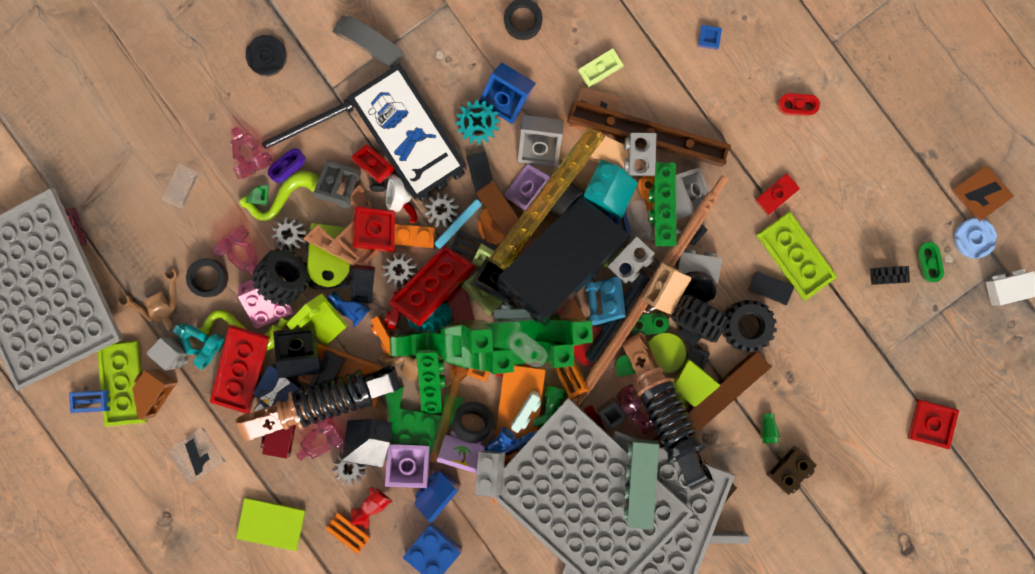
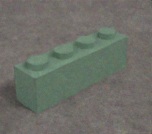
(642, 483)

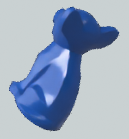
(351, 309)

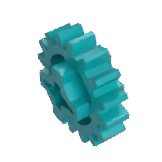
(484, 114)
(437, 319)

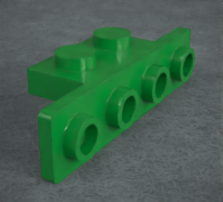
(663, 204)
(430, 380)

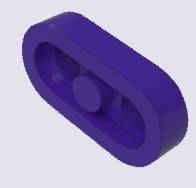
(286, 165)

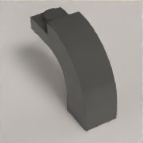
(368, 40)

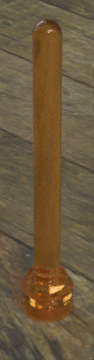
(458, 375)

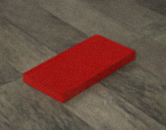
(431, 285)
(239, 369)

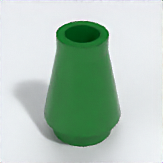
(769, 429)

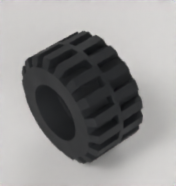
(275, 288)
(699, 318)
(765, 330)

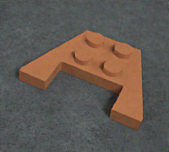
(342, 244)

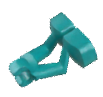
(207, 353)

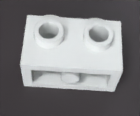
(1011, 288)

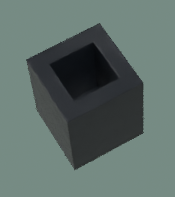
(611, 413)

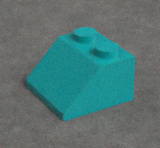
(610, 189)

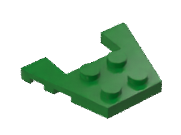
(414, 426)

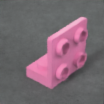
(259, 310)

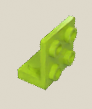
(321, 315)

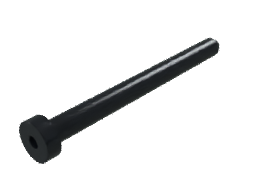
(309, 124)

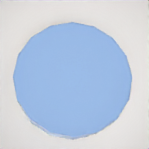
(975, 238)

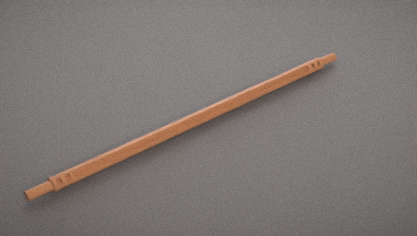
(640, 305)

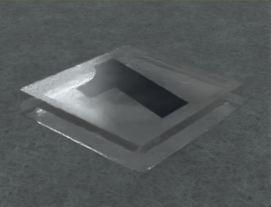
(196, 456)

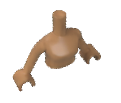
(157, 306)
(408, 368)

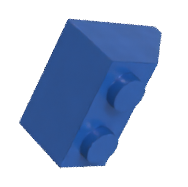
(507, 92)
(437, 494)

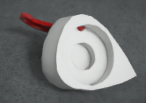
(398, 197)

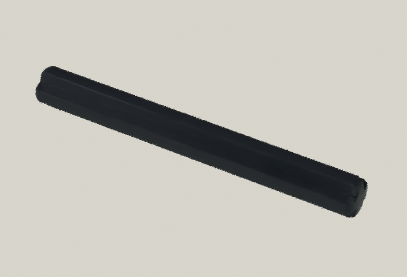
(611, 326)

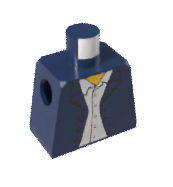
(274, 389)

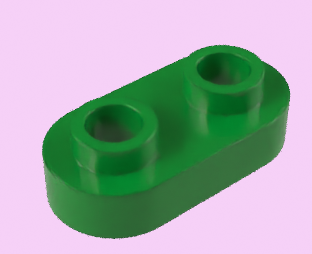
(932, 261)
(649, 326)

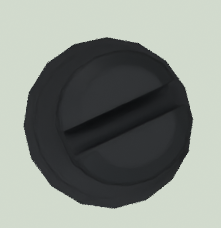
(376, 187)

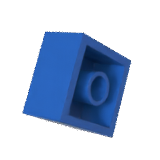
(432, 551)

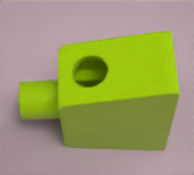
(694, 383)

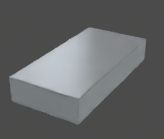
(732, 537)

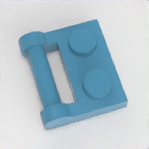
(611, 300)

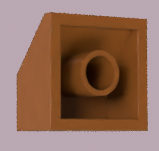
(151, 392)

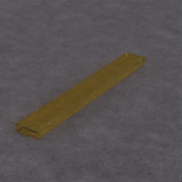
(546, 198)

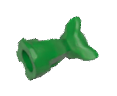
(552, 402)

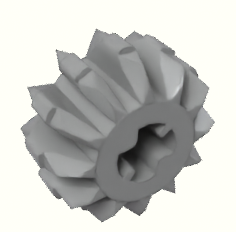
(438, 204)
(285, 227)
(405, 265)
(341, 469)

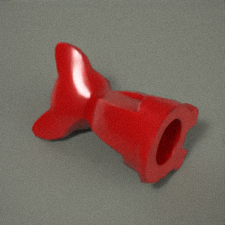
(372, 505)

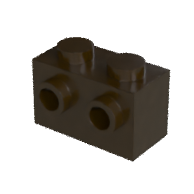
(792, 470)

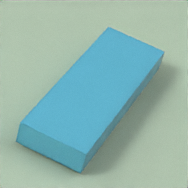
(457, 224)

